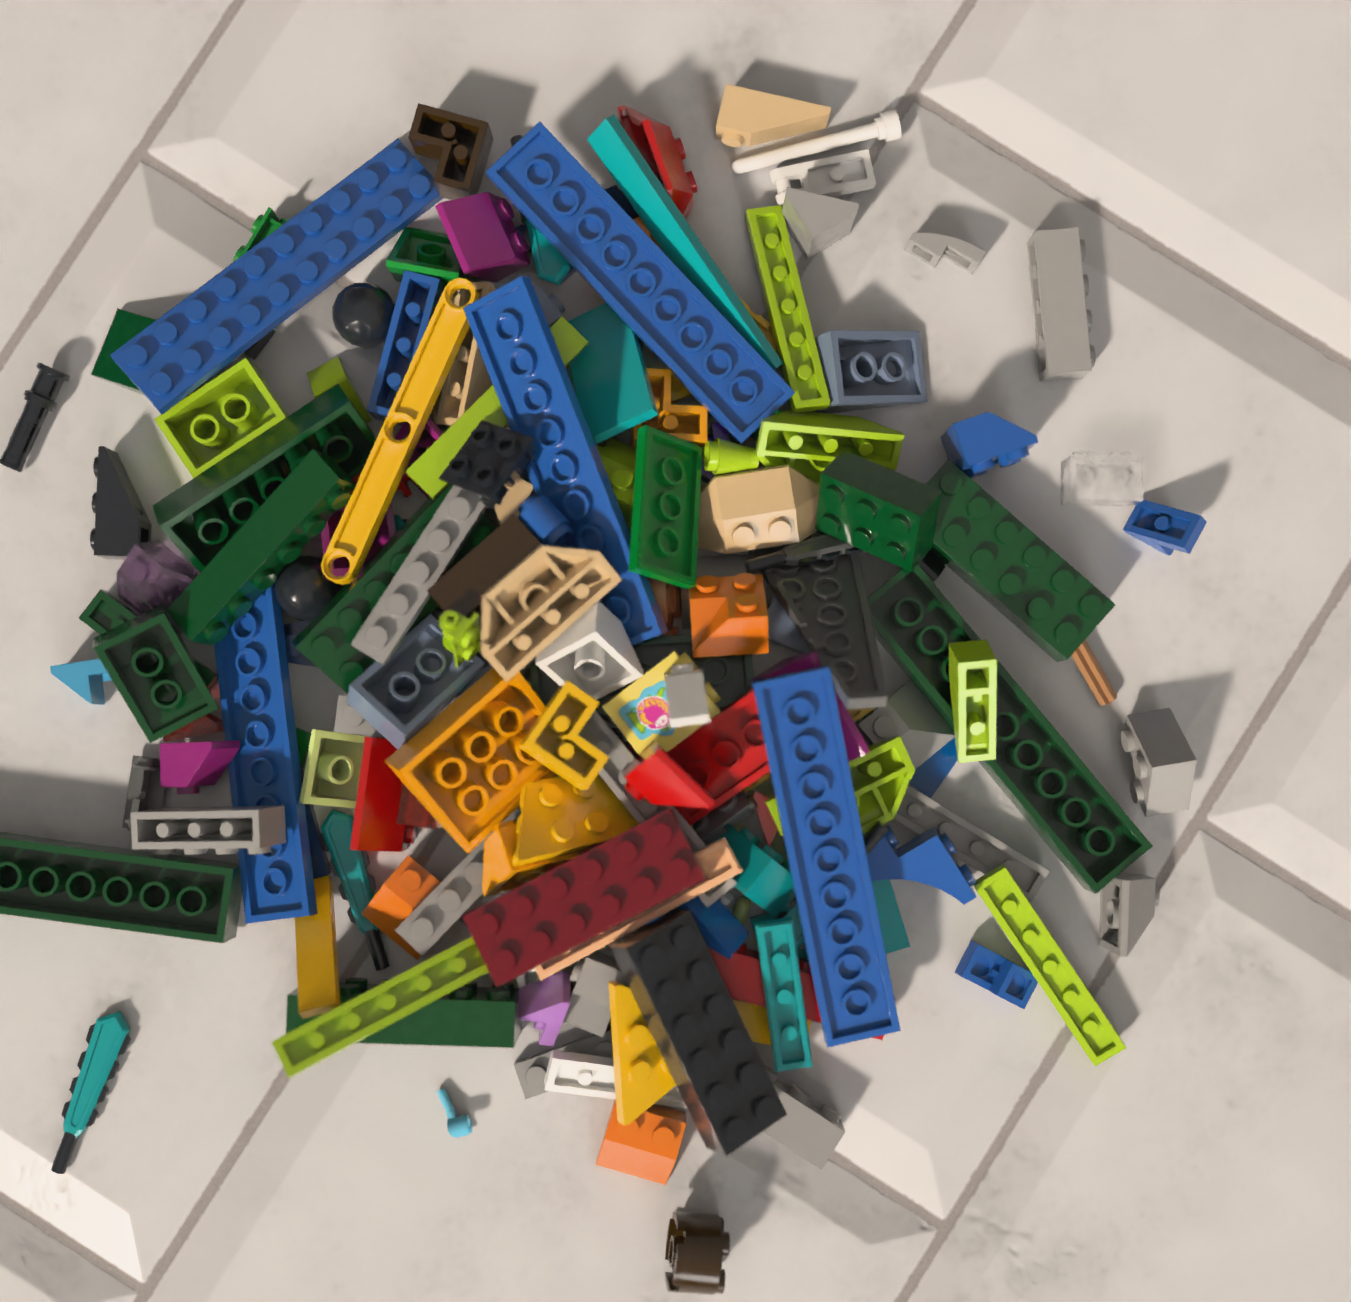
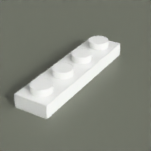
(591, 1077)

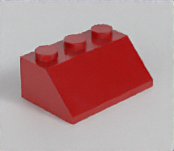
(378, 802)

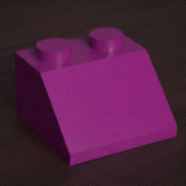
(484, 236)

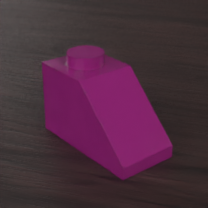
(194, 764)

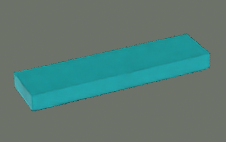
(783, 994)

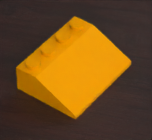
(469, 758)

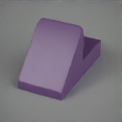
(546, 1005)

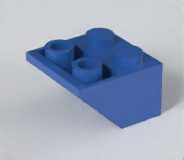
(985, 441)

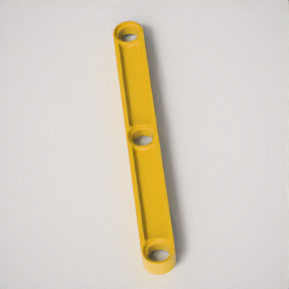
(391, 456)

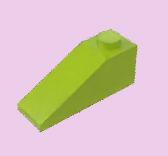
(973, 699)

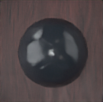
(363, 314)
(303, 588)

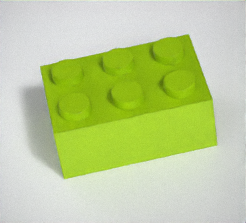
(221, 417)

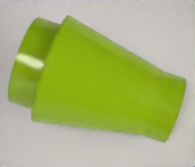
(727, 457)

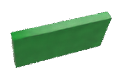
(665, 508)

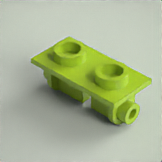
(460, 635)

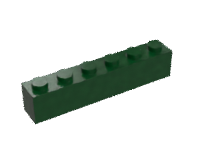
(262, 548)

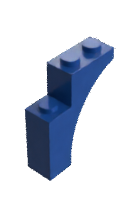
(922, 860)

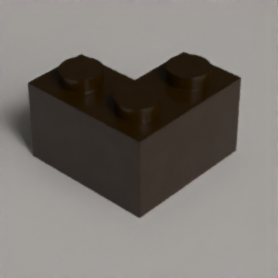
(458, 144)

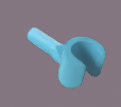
(457, 1125)

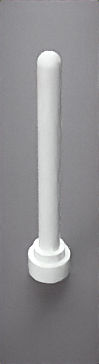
(884, 127)

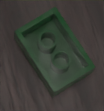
(877, 510)

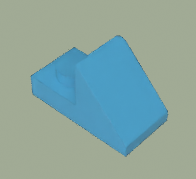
(84, 678)

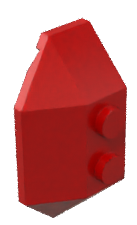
(662, 155)

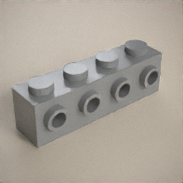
(209, 828)

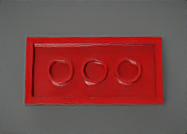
(724, 754)

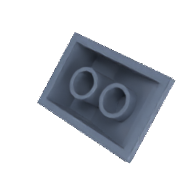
(871, 369)
(412, 685)

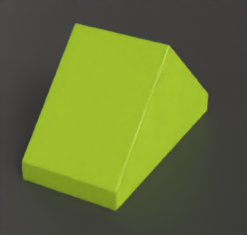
(329, 375)

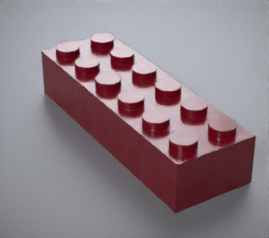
(585, 897)

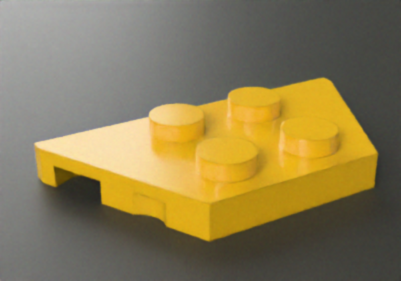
(566, 820)
(638, 1064)

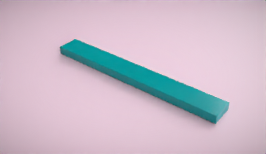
(673, 230)

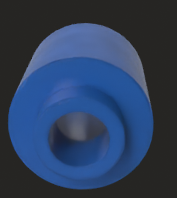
(545, 521)

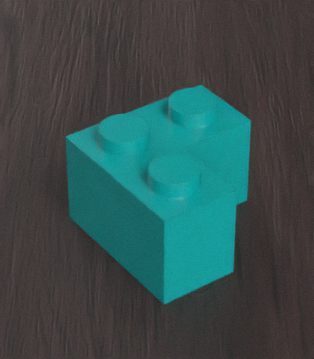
(762, 876)

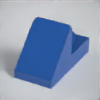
(1164, 527)

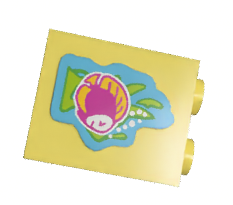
(643, 709)

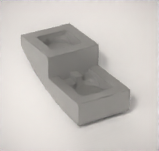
(933, 246)

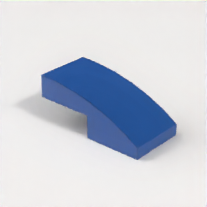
(997, 974)

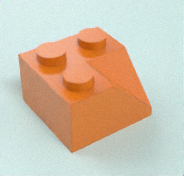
(728, 616)

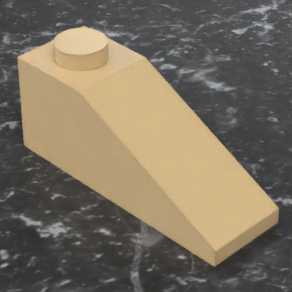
(761, 117)

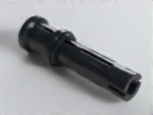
(39, 401)

